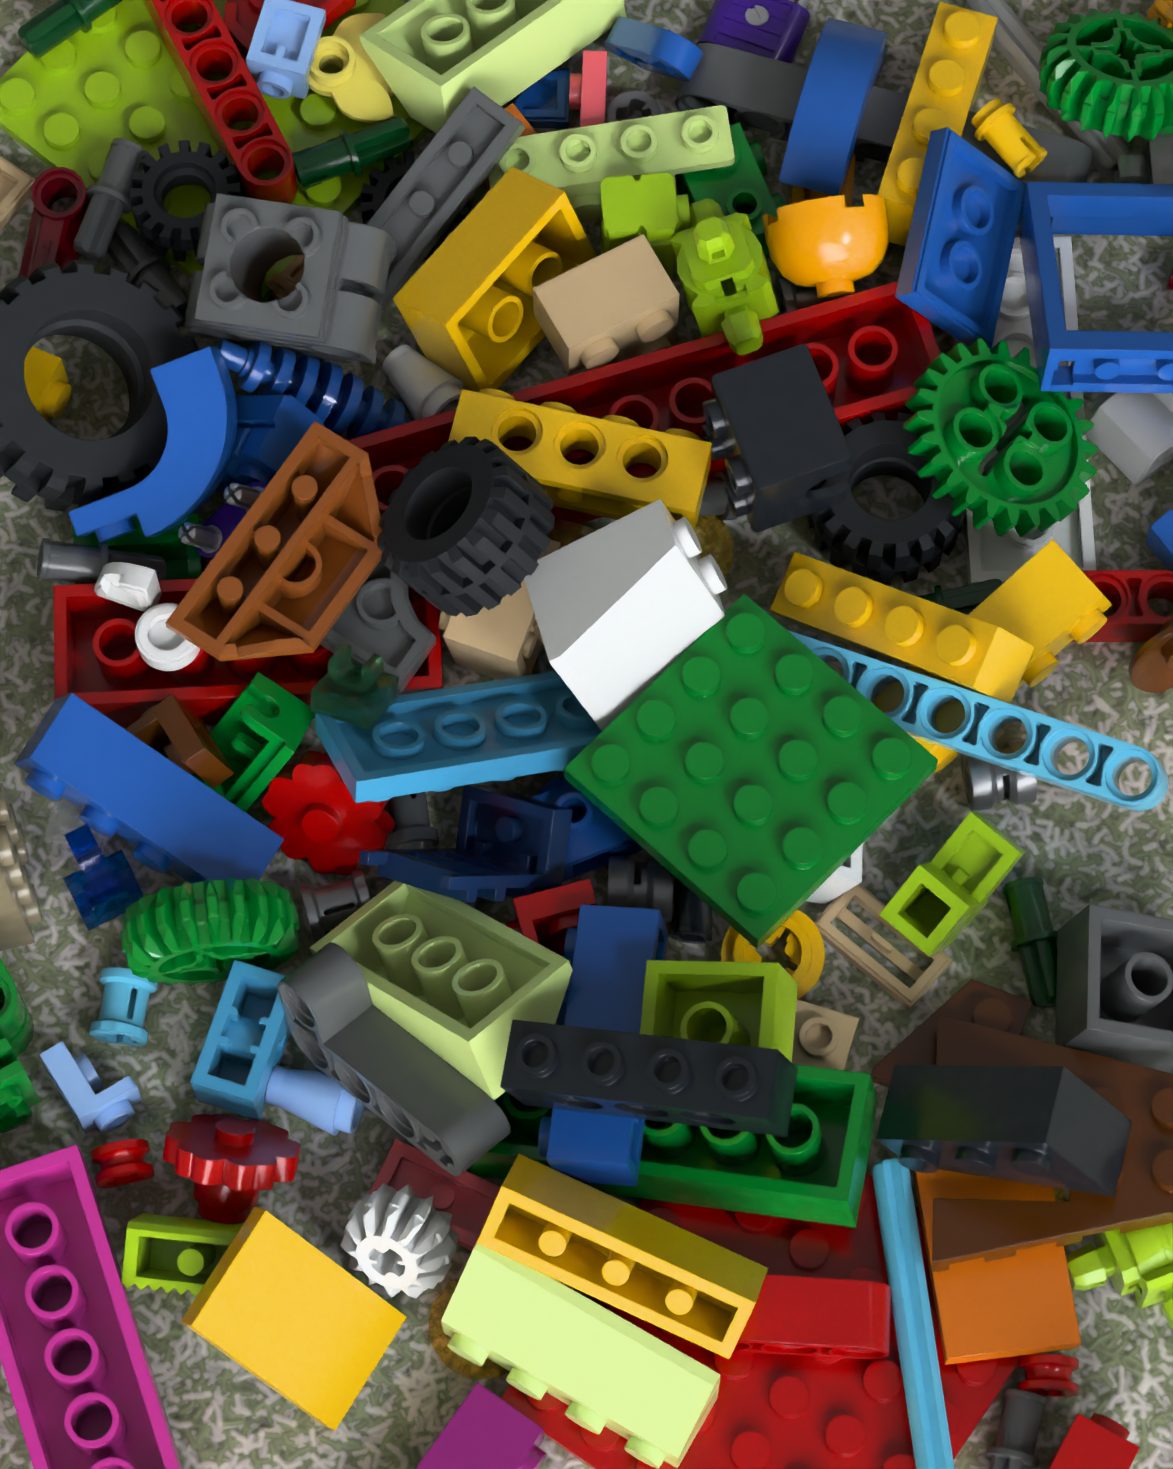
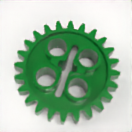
(962, 417)

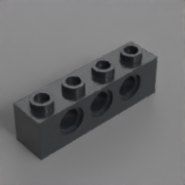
(650, 1077)

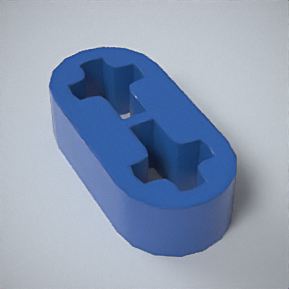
(654, 48)

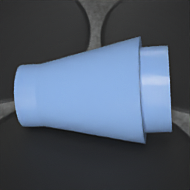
(314, 1099)

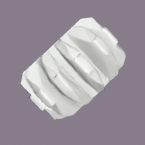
(399, 1241)

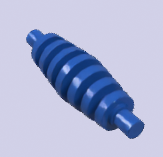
(323, 391)

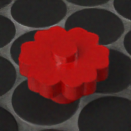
(321, 818)
(230, 1162)

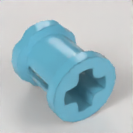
(122, 1007)

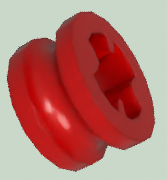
(122, 1163)
(1049, 1375)

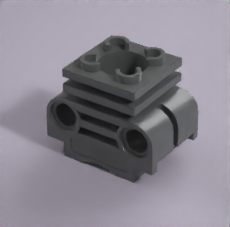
(326, 308)

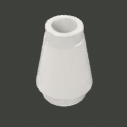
(421, 383)

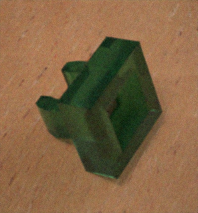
(354, 691)

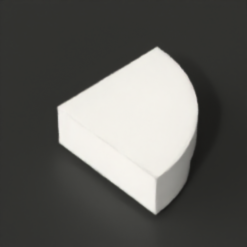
(129, 585)

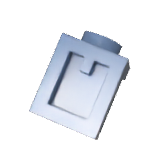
(285, 47)
(77, 1083)

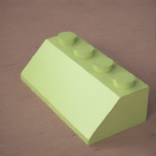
(445, 47)
(452, 976)
(581, 1356)

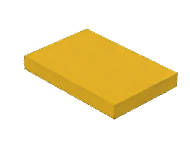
(294, 1318)

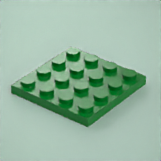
(750, 770)

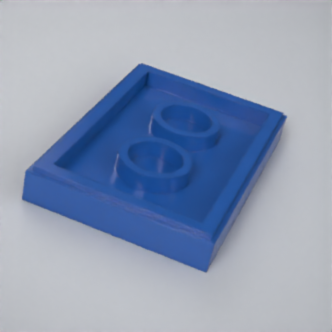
(960, 239)

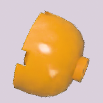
(828, 242)

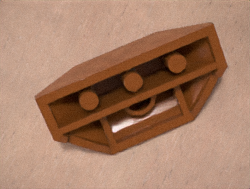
(289, 558)

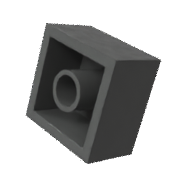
(1116, 986)

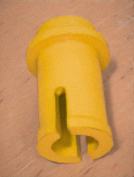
(1008, 137)

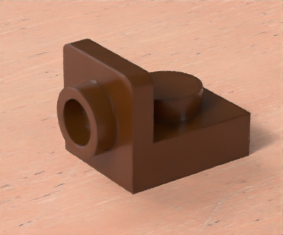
(183, 739)

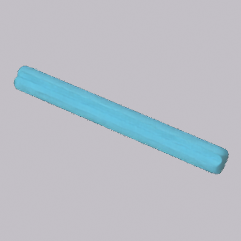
(912, 1316)

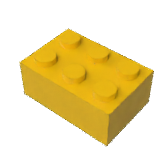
(476, 290)

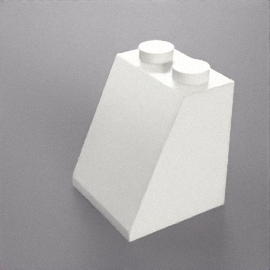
(624, 606)

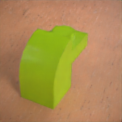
(954, 886)

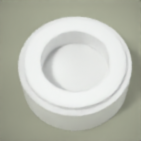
(158, 644)

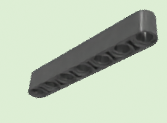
(767, 93)

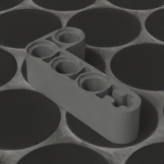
(385, 1064)

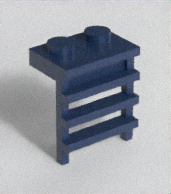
(501, 849)

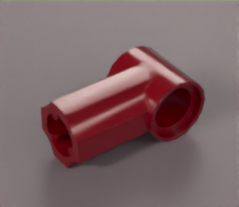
(52, 232)

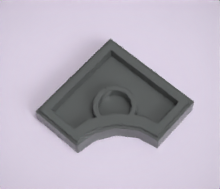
(383, 624)

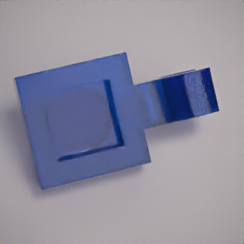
(103, 883)

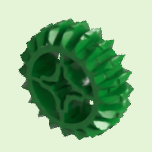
(1111, 73)
(204, 926)

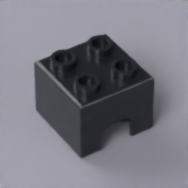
(776, 438)

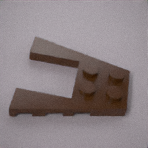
(1145, 1185)

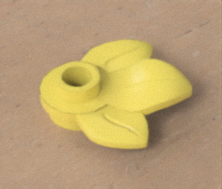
(359, 87)

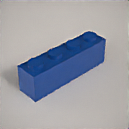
(142, 797)
(605, 994)

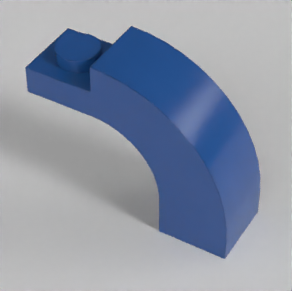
(833, 106)
(196, 454)

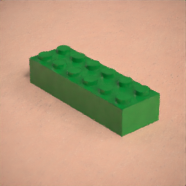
(803, 1176)

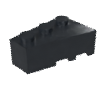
(1005, 1125)

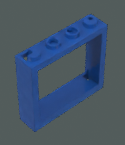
(1098, 358)

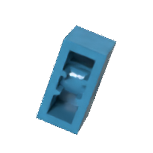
(243, 1042)

